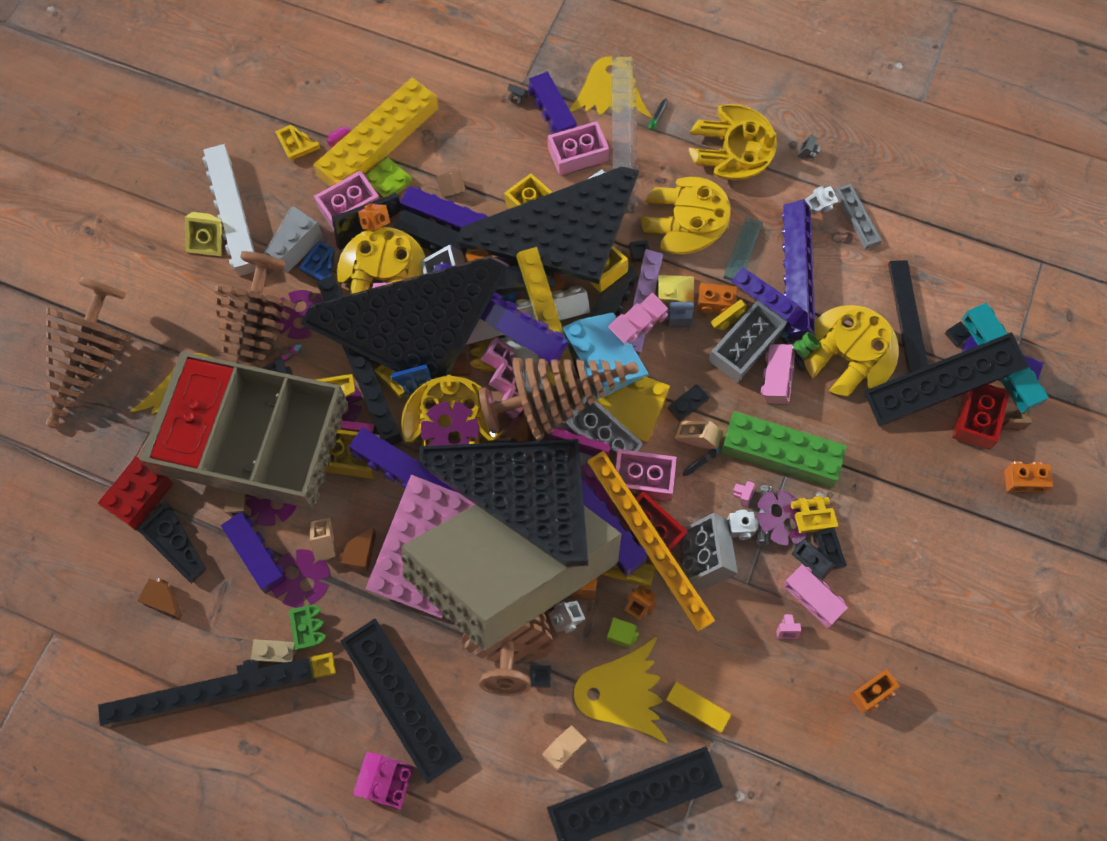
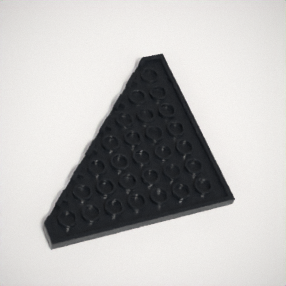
(568, 227)
(414, 318)
(524, 486)

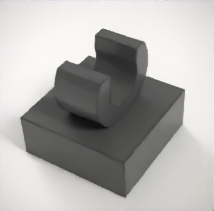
(517, 91)
(809, 148)

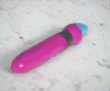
(292, 351)

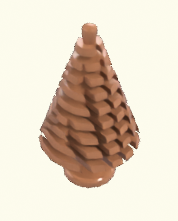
(252, 309)
(87, 325)
(542, 399)
(528, 641)

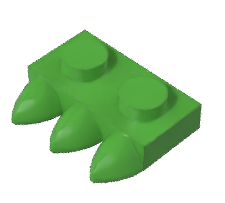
(304, 627)

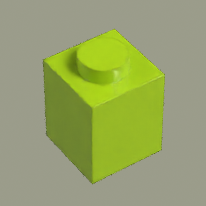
(622, 633)

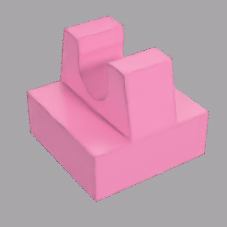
(744, 493)
(788, 628)

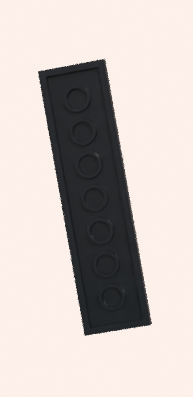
(946, 379)
(401, 701)
(635, 797)

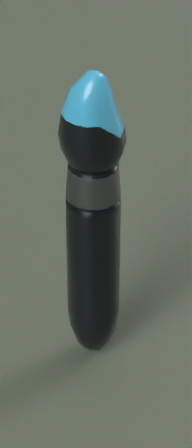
(799, 361)
(701, 461)

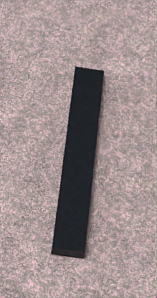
(907, 315)

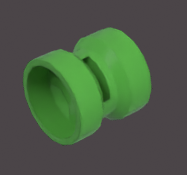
(806, 345)

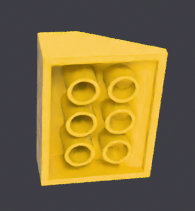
(637, 406)

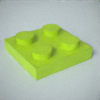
(388, 178)

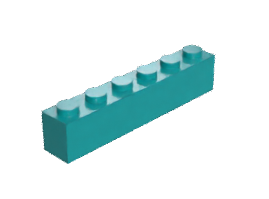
(1023, 386)

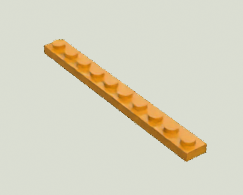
(651, 541)

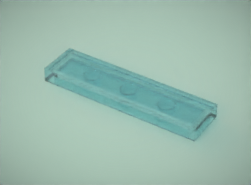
(743, 247)

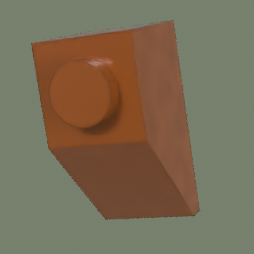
(359, 551)
(160, 597)

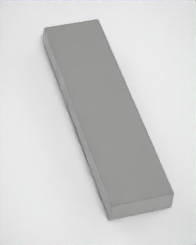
(858, 216)

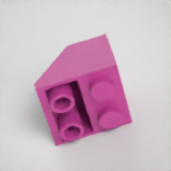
(383, 780)

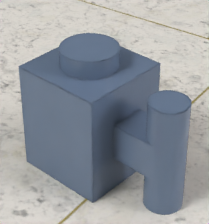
(680, 314)

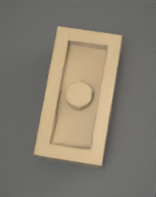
(273, 651)

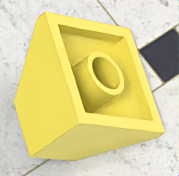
(203, 234)
(675, 289)

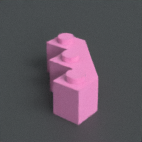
(639, 319)
(501, 356)

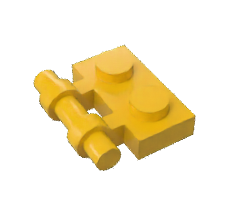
(817, 519)

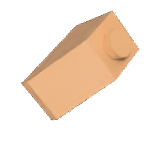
(699, 434)
(322, 539)
(563, 748)

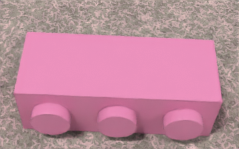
(778, 374)
(815, 596)

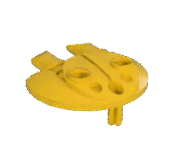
(746, 138)
(696, 204)
(381, 261)
(856, 346)
(440, 390)

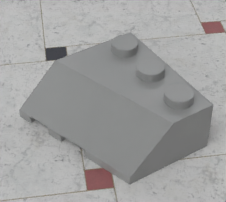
(294, 238)
(708, 552)

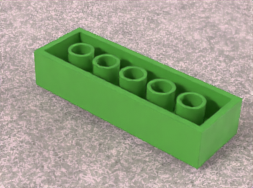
(783, 449)

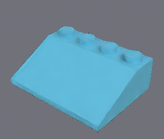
(595, 341)

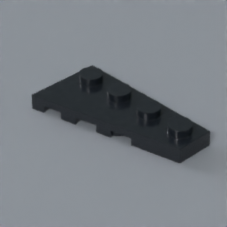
(348, 223)
(171, 540)

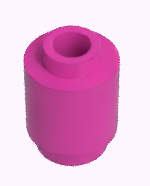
(337, 135)

